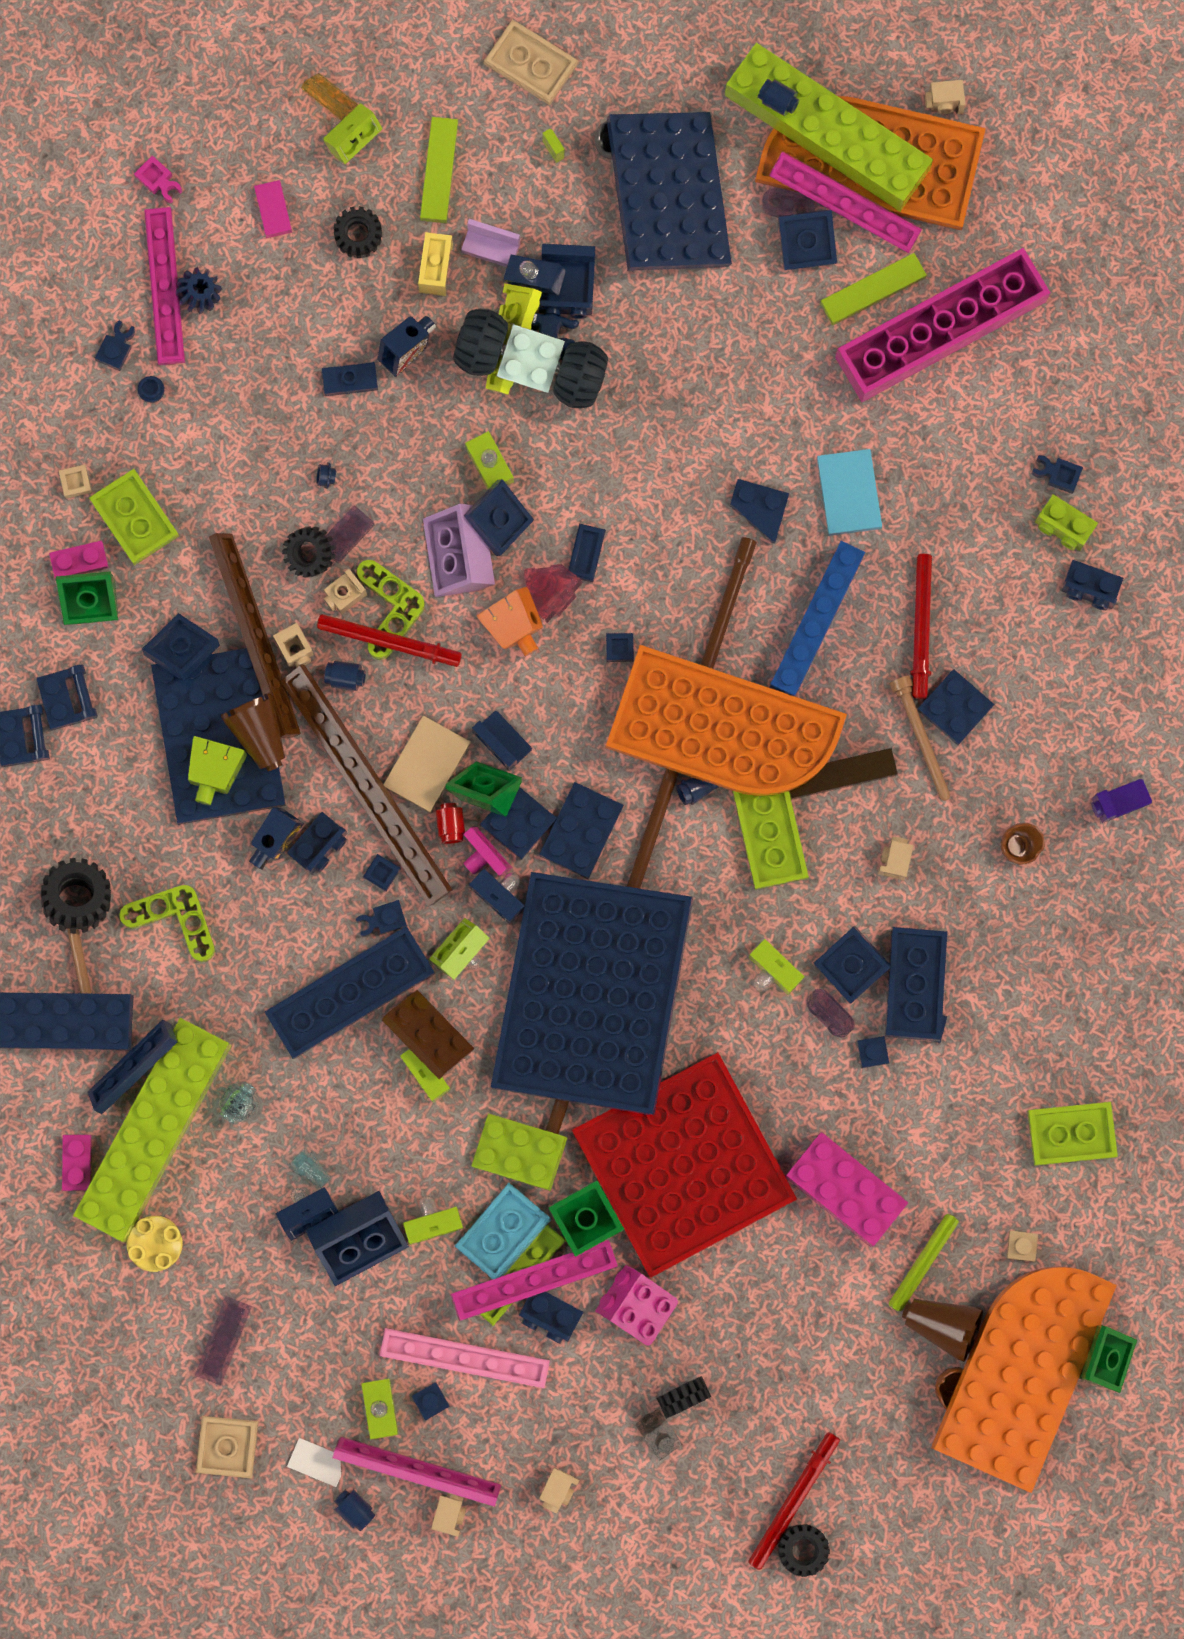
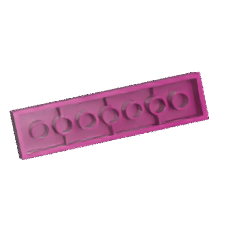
(942, 325)

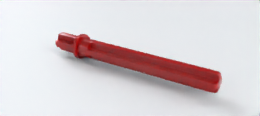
(922, 627)
(389, 640)
(794, 1500)

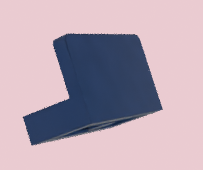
(502, 740)

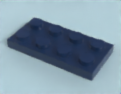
(916, 984)

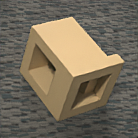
(946, 97)
(343, 603)
(287, 639)
(896, 859)
(557, 1490)
(449, 1514)

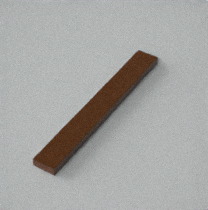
(253, 630)

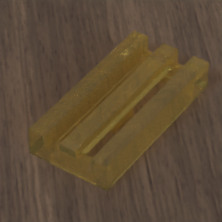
(329, 96)

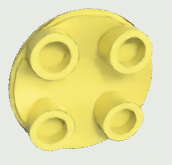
(154, 1243)

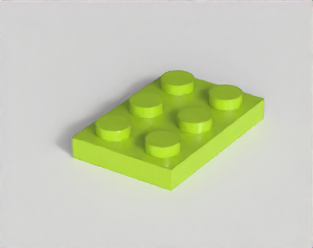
(134, 517)
(1072, 1133)
(519, 1152)

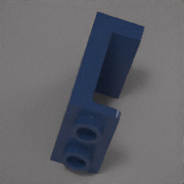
(578, 283)

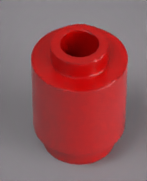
(450, 823)

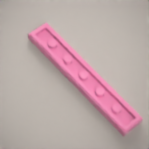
(464, 1358)

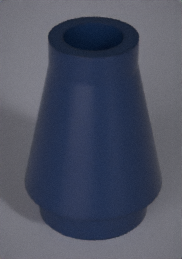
(693, 790)

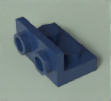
(1092, 585)
(318, 843)
(552, 1315)

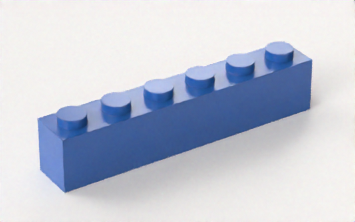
(817, 619)

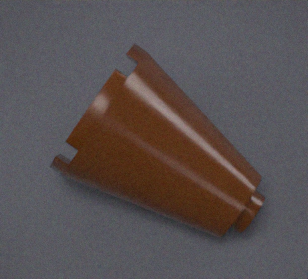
(258, 731)
(945, 1325)

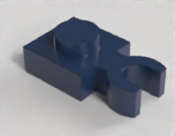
(115, 350)
(1062, 474)
(387, 918)

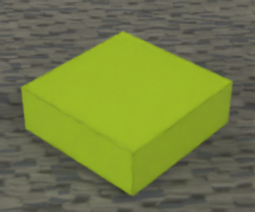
(553, 145)

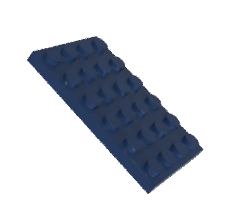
(668, 191)
(195, 709)

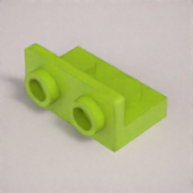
(1065, 523)

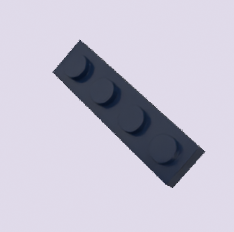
(132, 1066)

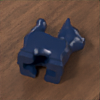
(551, 324)

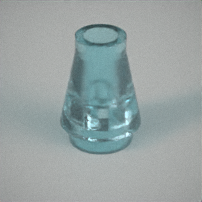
(309, 1168)

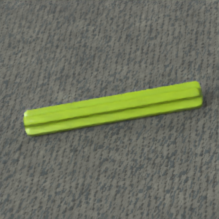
(923, 1262)

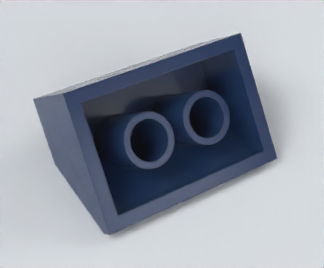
(356, 1238)

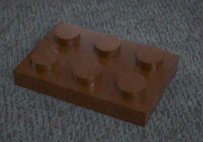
(428, 1034)

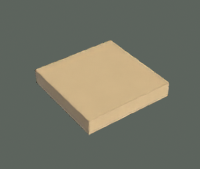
(227, 1447)

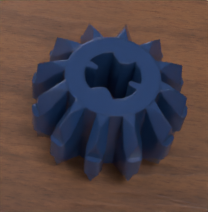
(201, 281)

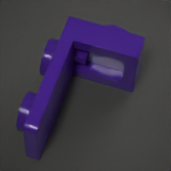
(1120, 800)

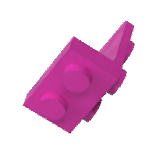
(637, 1305)

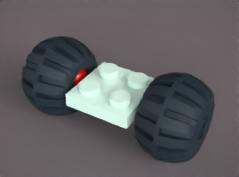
(530, 358)

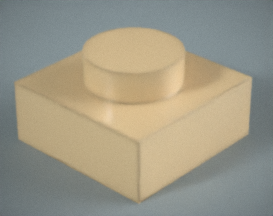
(75, 481)
(1022, 1246)

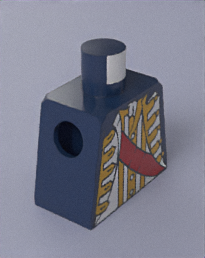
(404, 344)

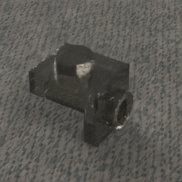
(658, 1434)

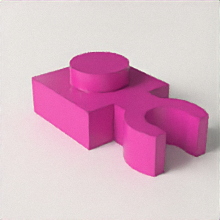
(156, 177)

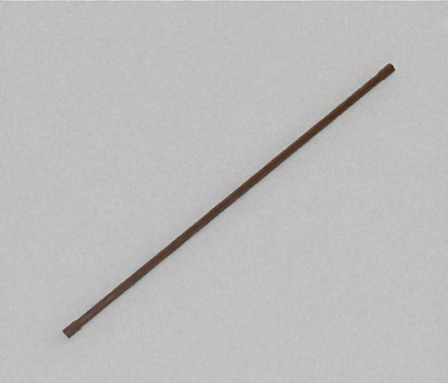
(741, 562)

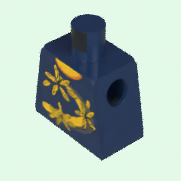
(282, 828)

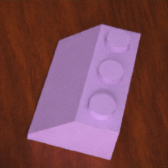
(456, 553)

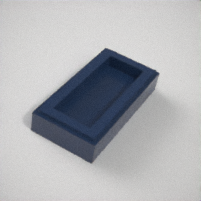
(586, 552)

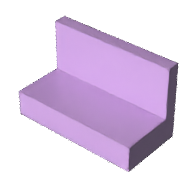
(490, 243)

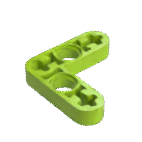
(398, 601)
(173, 908)

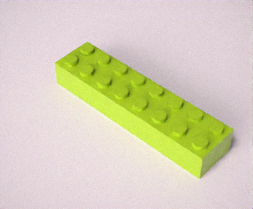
(832, 129)
(152, 1131)

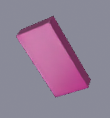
(273, 209)

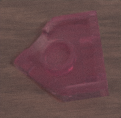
(551, 589)

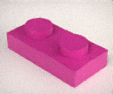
(79, 559)
(76, 1162)

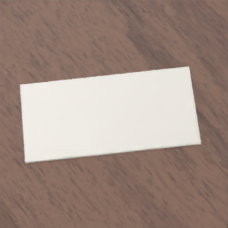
(315, 1462)

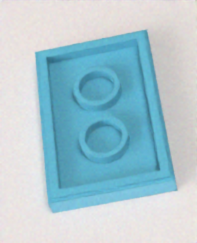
(849, 492)
(503, 1232)

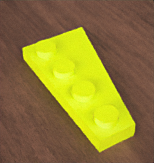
(518, 310)

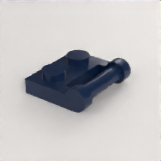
(58, 700)
(12, 737)

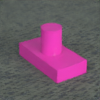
(485, 854)

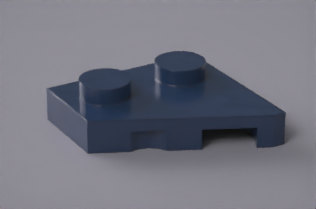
(760, 506)

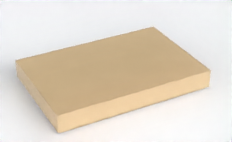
(531, 62)
(426, 764)

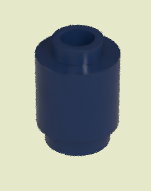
(778, 97)
(344, 675)
(354, 1509)

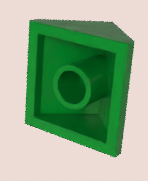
(87, 597)
(485, 787)
(586, 1218)
(1108, 1358)

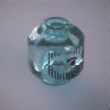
(238, 1102)

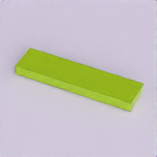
(439, 170)
(873, 289)
(539, 1251)

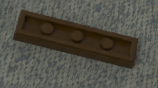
(849, 772)

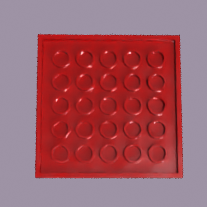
(688, 1169)

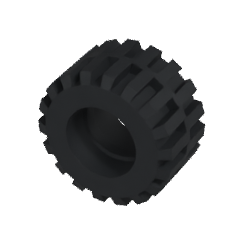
(75, 874)

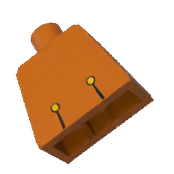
(513, 621)

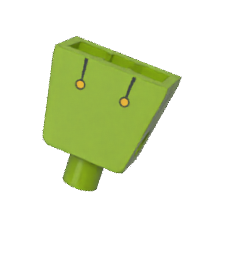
(213, 768)

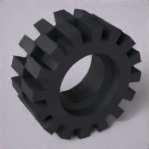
(357, 217)
(321, 544)
(683, 1397)
(820, 1556)

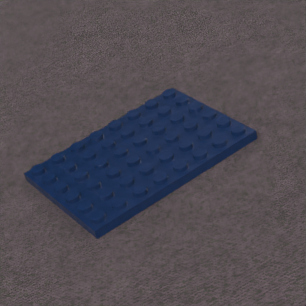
(592, 993)

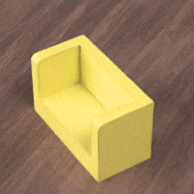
(435, 263)

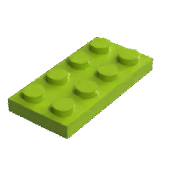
(771, 839)

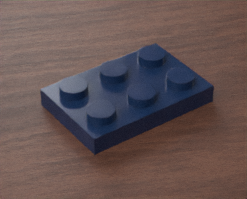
(581, 830)

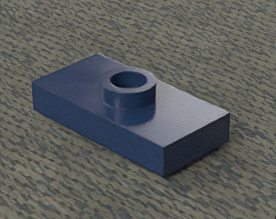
(349, 379)

